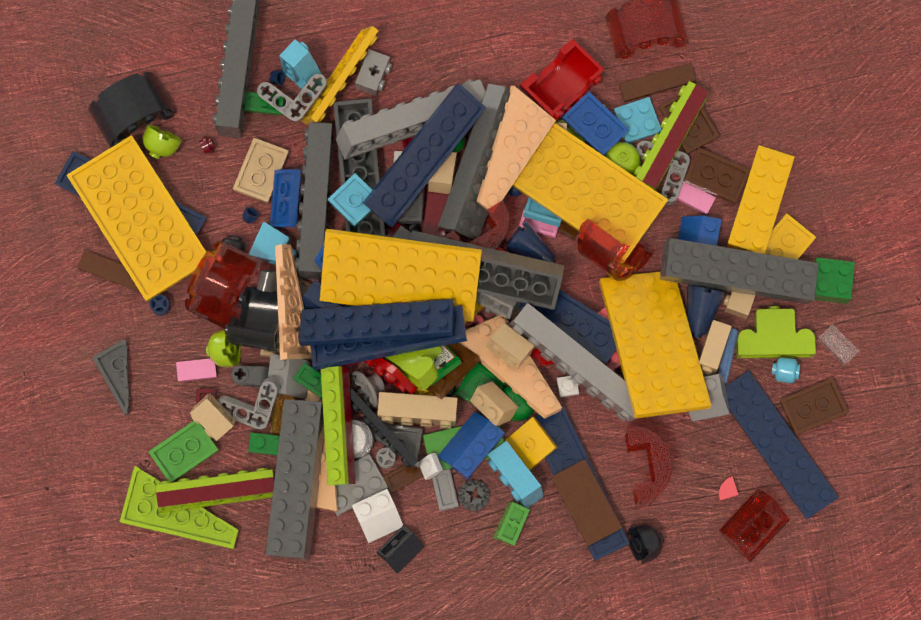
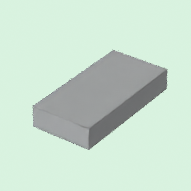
(445, 490)

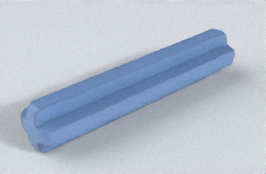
(728, 354)

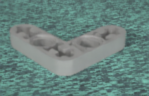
(290, 104)
(674, 168)
(258, 410)

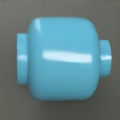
(786, 370)

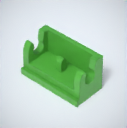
(511, 523)

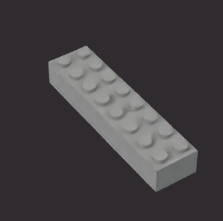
(395, 124)
(574, 360)

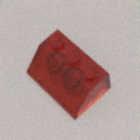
(754, 524)

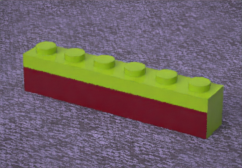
(672, 135)
(338, 426)
(214, 490)

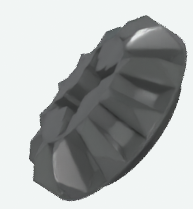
(477, 503)

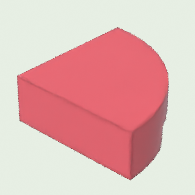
(727, 489)

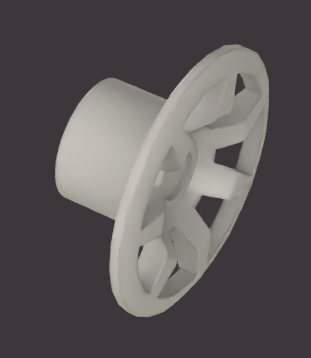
(370, 386)

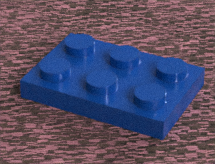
(595, 124)
(285, 198)

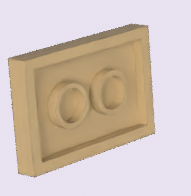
(258, 169)

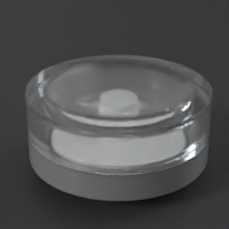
(362, 438)

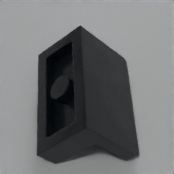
(400, 549)

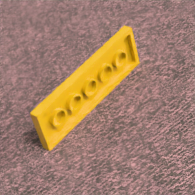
(337, 79)
(760, 200)

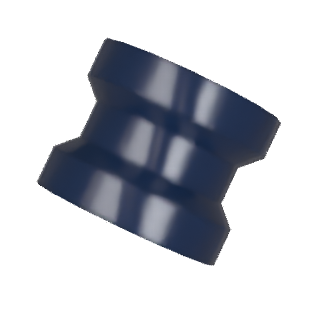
(157, 302)

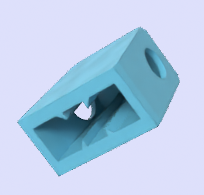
(265, 244)

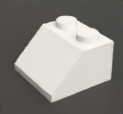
(377, 516)

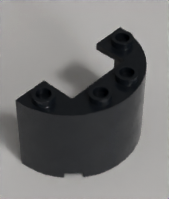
(129, 105)
(257, 322)

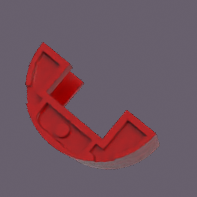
(563, 80)

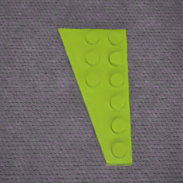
(194, 524)

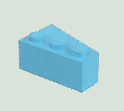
(299, 65)
(515, 475)

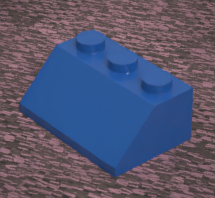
(700, 229)
(471, 445)

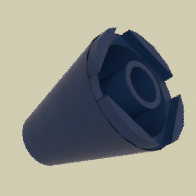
(529, 244)
(702, 308)

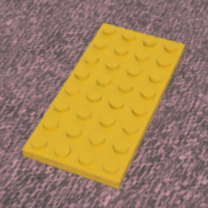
(584, 184)
(138, 218)
(394, 270)
(654, 345)

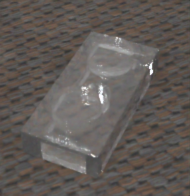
(838, 344)

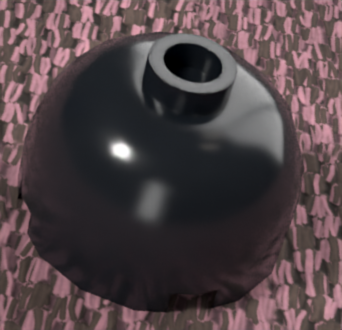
(645, 542)

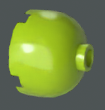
(160, 142)
(625, 156)
(221, 351)

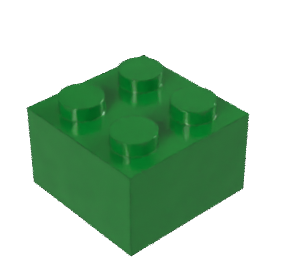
(834, 280)

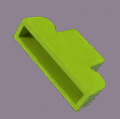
(775, 336)
(417, 366)

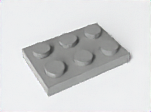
(368, 483)

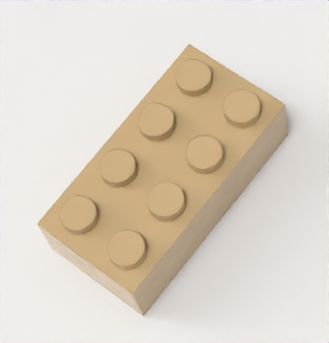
(417, 409)

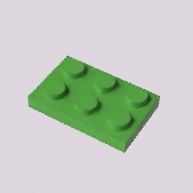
(183, 451)

